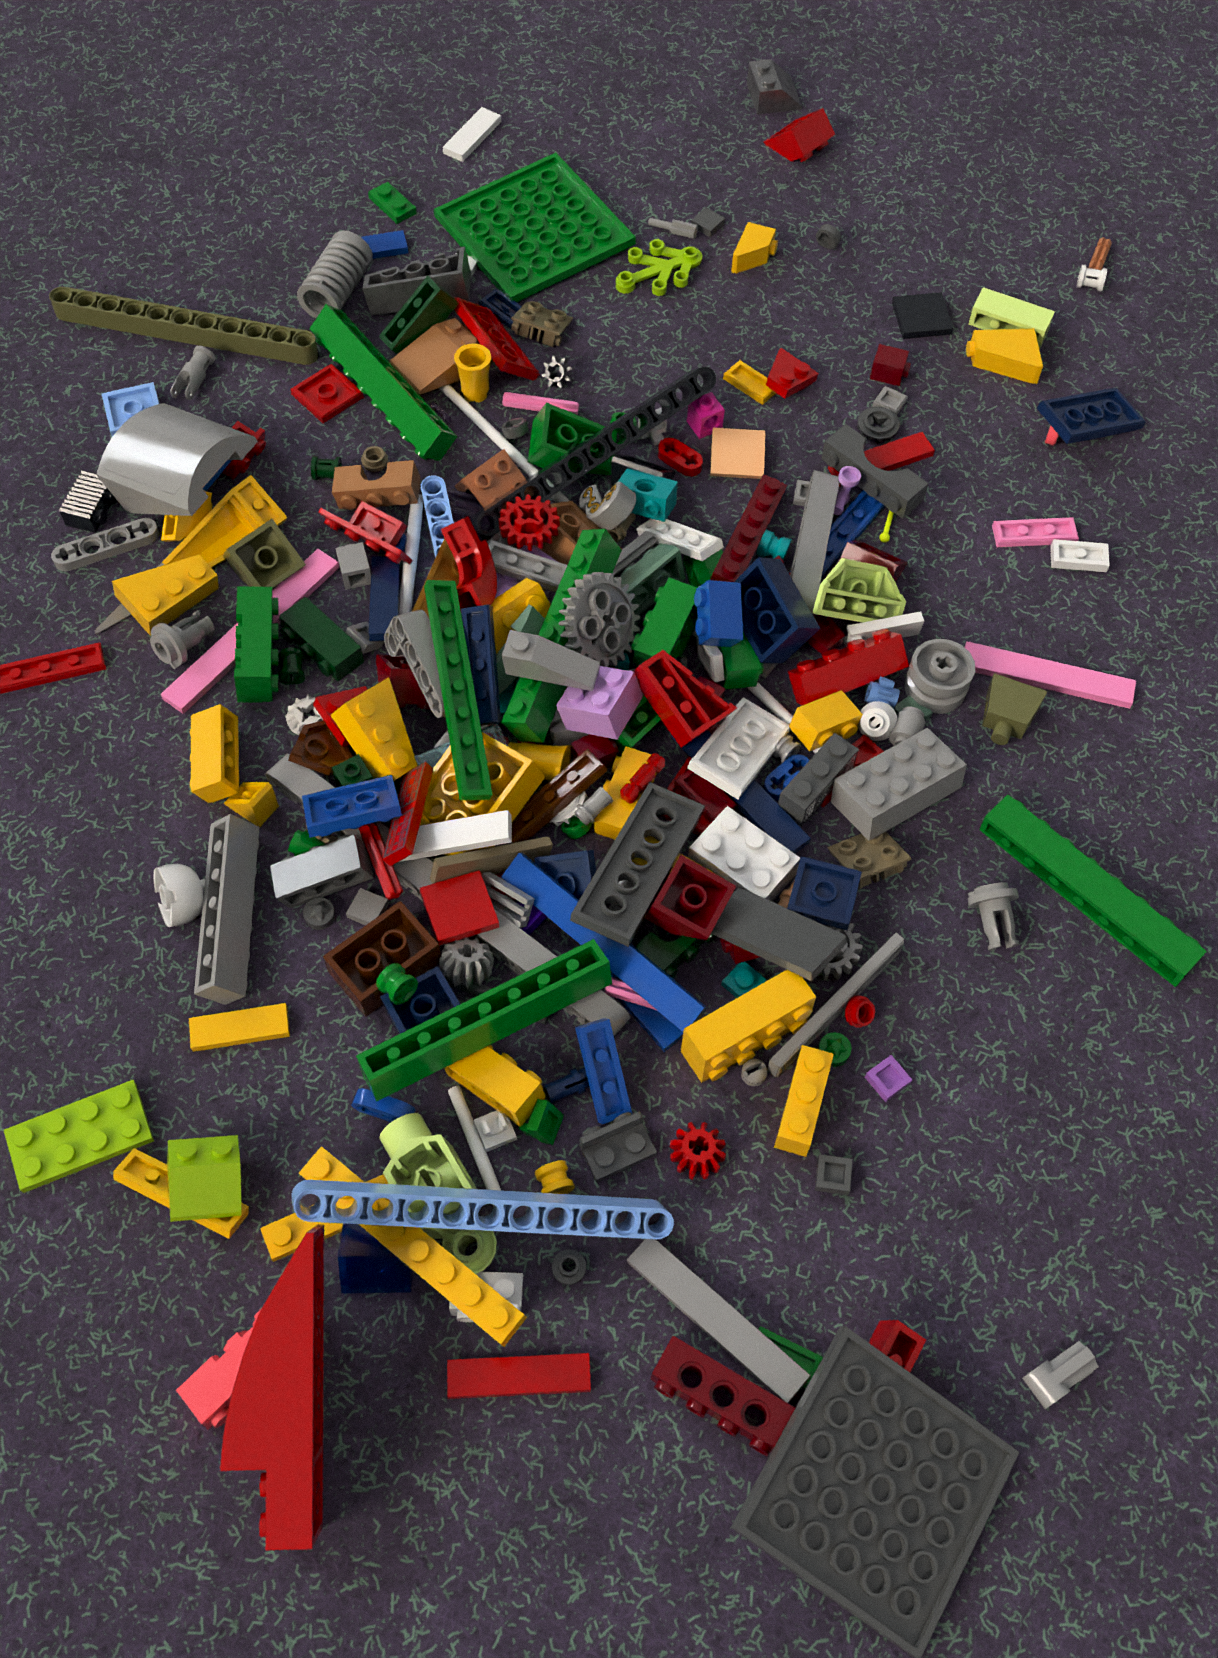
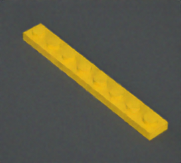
(428, 1259)

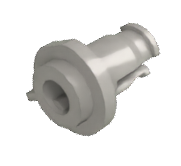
(173, 642)
(993, 901)

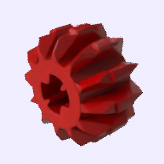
(710, 1153)

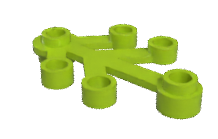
(686, 258)

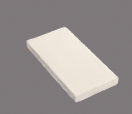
(739, 748)

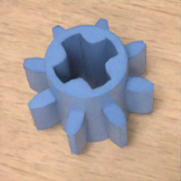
(882, 691)

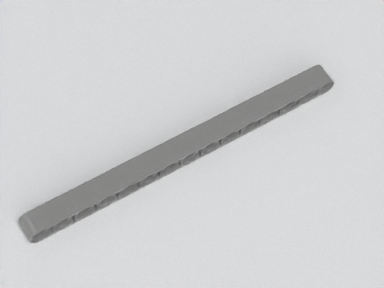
(505, 942)

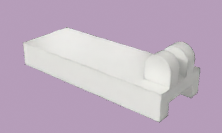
(904, 624)

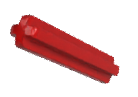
(386, 874)

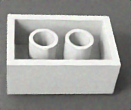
(744, 855)

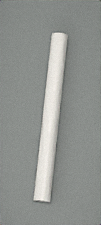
(473, 1139)

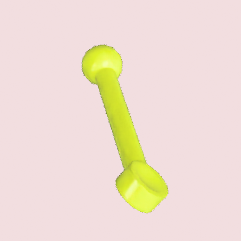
(884, 537)

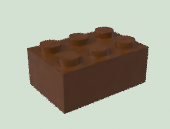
(386, 940)

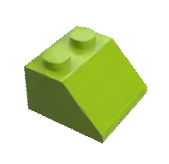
(204, 1178)

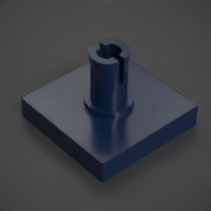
(570, 870)
(824, 892)

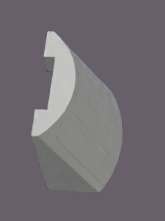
(166, 459)

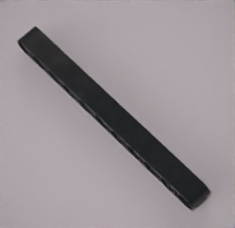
(603, 441)

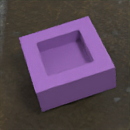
(888, 1078)

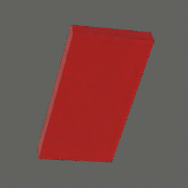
(496, 339)

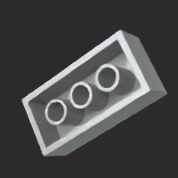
(898, 783)

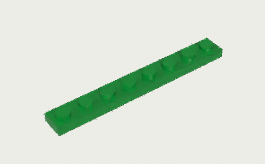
(457, 691)

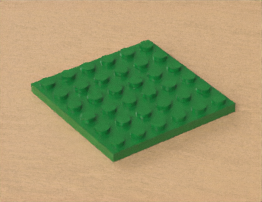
(534, 227)

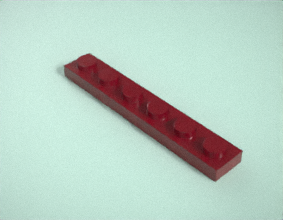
(749, 530)

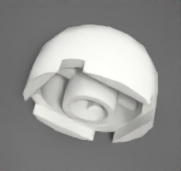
(179, 893)

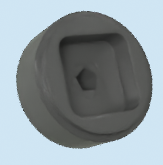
(828, 236)
(515, 428)
(319, 913)

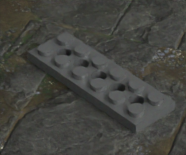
(648, 878)

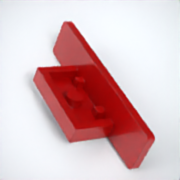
(374, 527)

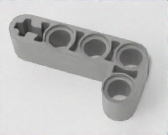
(412, 636)

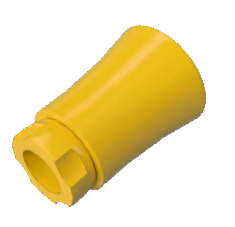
(473, 369)
(547, 758)

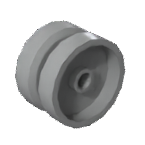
(940, 675)

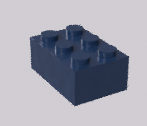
(773, 611)

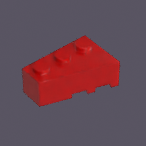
(679, 698)

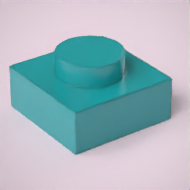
(742, 980)

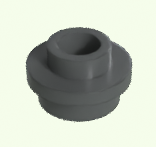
(563, 1276)

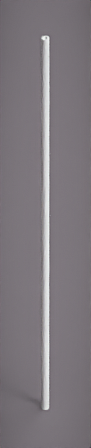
(759, 691)

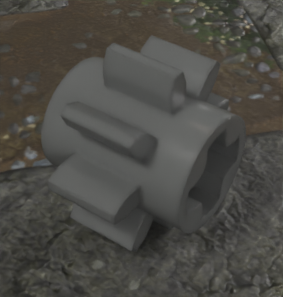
(551, 373)

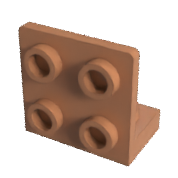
(493, 479)

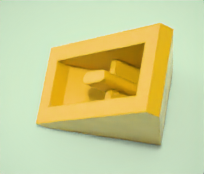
(254, 802)

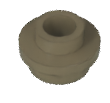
(374, 459)

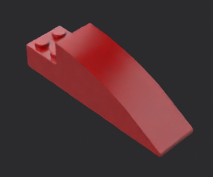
(279, 1402)

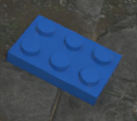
(351, 806)

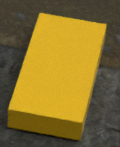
(749, 382)

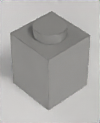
(353, 565)

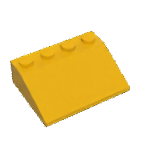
(511, 779)

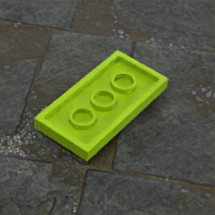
(78, 1136)

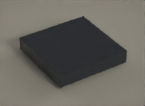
(922, 315)

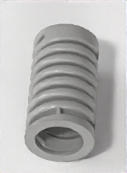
(335, 273)

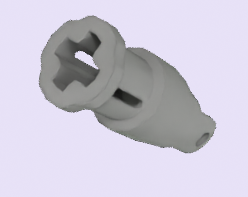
(193, 372)

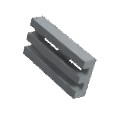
(506, 905)

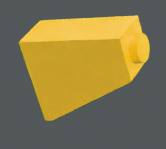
(1007, 353)

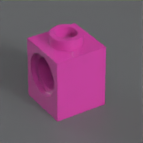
(705, 415)

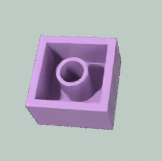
(604, 709)

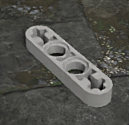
(104, 541)

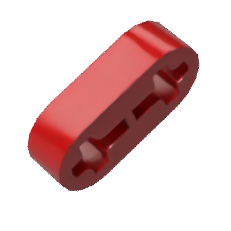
(678, 458)

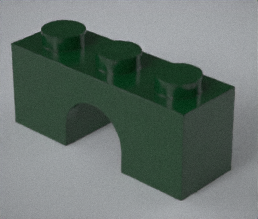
(671, 954)

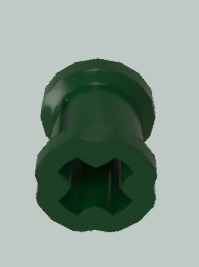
(324, 467)
(291, 666)

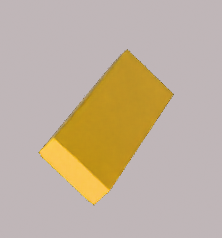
(239, 1027)

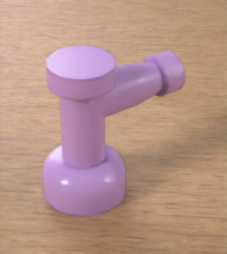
(848, 477)

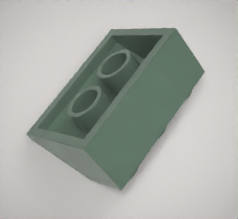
(651, 573)

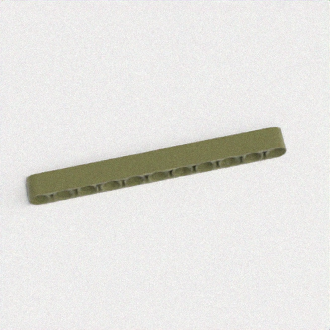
(184, 325)

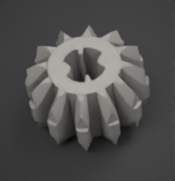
(466, 962)

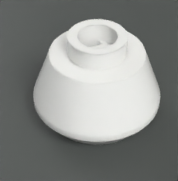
(883, 714)

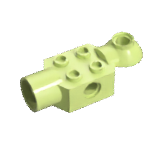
(431, 1161)

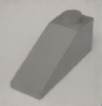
(547, 661)

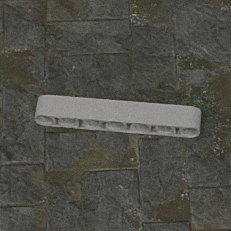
(814, 535)

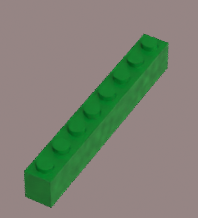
(383, 383)
(534, 700)
(1092, 890)
(484, 1019)

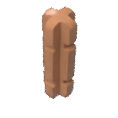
(1100, 254)

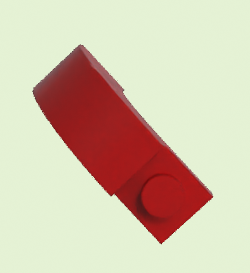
(474, 562)

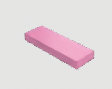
(1033, 531)

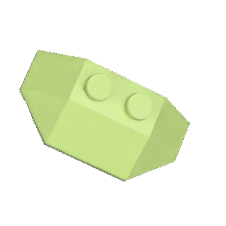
(859, 593)

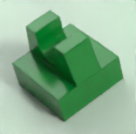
(543, 1122)

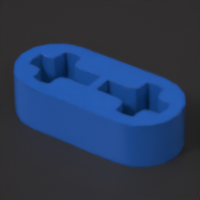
(783, 772)
(385, 1109)

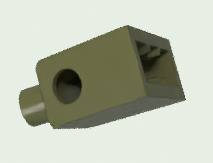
(1010, 708)

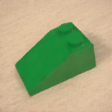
(560, 431)

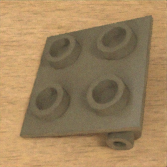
(535, 316)
(873, 857)

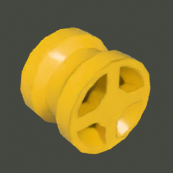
(554, 1178)

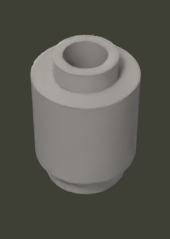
(909, 723)

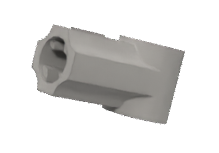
(1054, 1378)

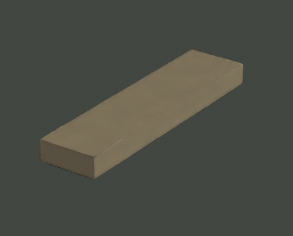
(490, 859)

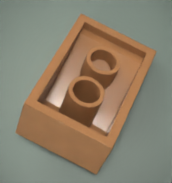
(430, 358)

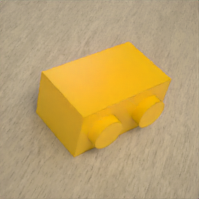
(823, 717)

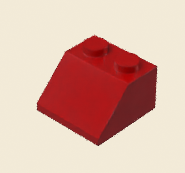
(802, 136)

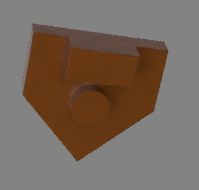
(318, 749)

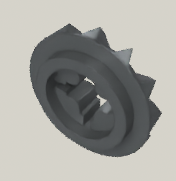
(879, 416)

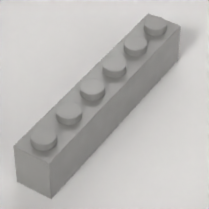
(227, 910)

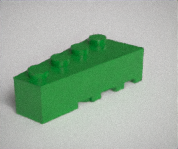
(255, 644)

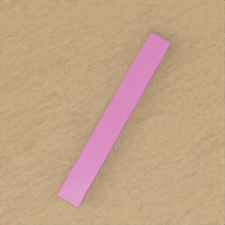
(221, 656)

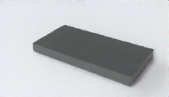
(778, 934)

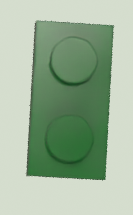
(392, 202)

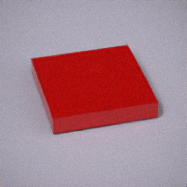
(327, 393)
(459, 907)

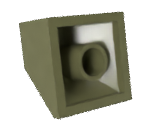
(264, 557)

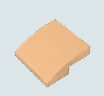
(737, 453)

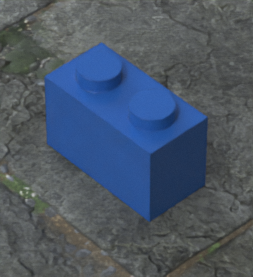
(719, 613)

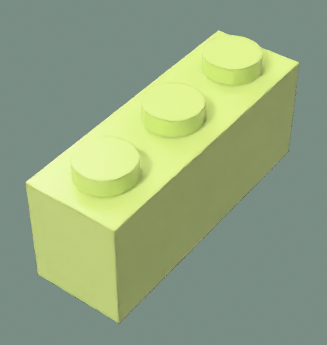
(1002, 311)

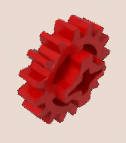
(529, 522)

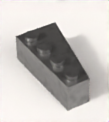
(391, 288)

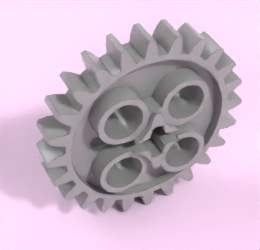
(600, 618)

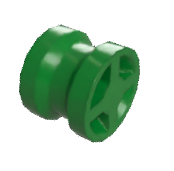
(397, 983)

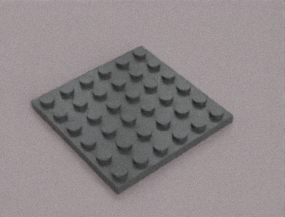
(877, 1492)

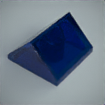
(369, 1265)

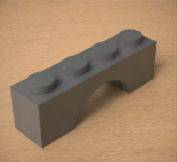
(897, 490)

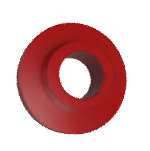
(859, 1011)

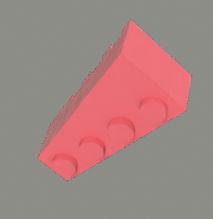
(211, 1386)

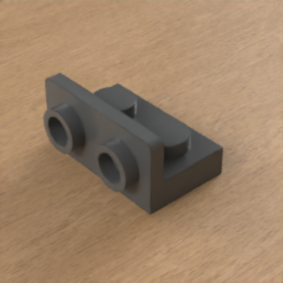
(616, 1146)

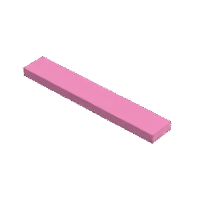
(1053, 675)

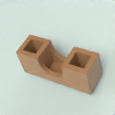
(396, 487)

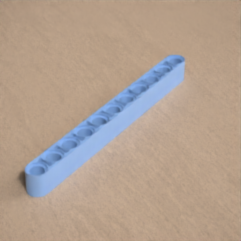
(472, 1200)

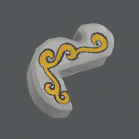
(610, 510)

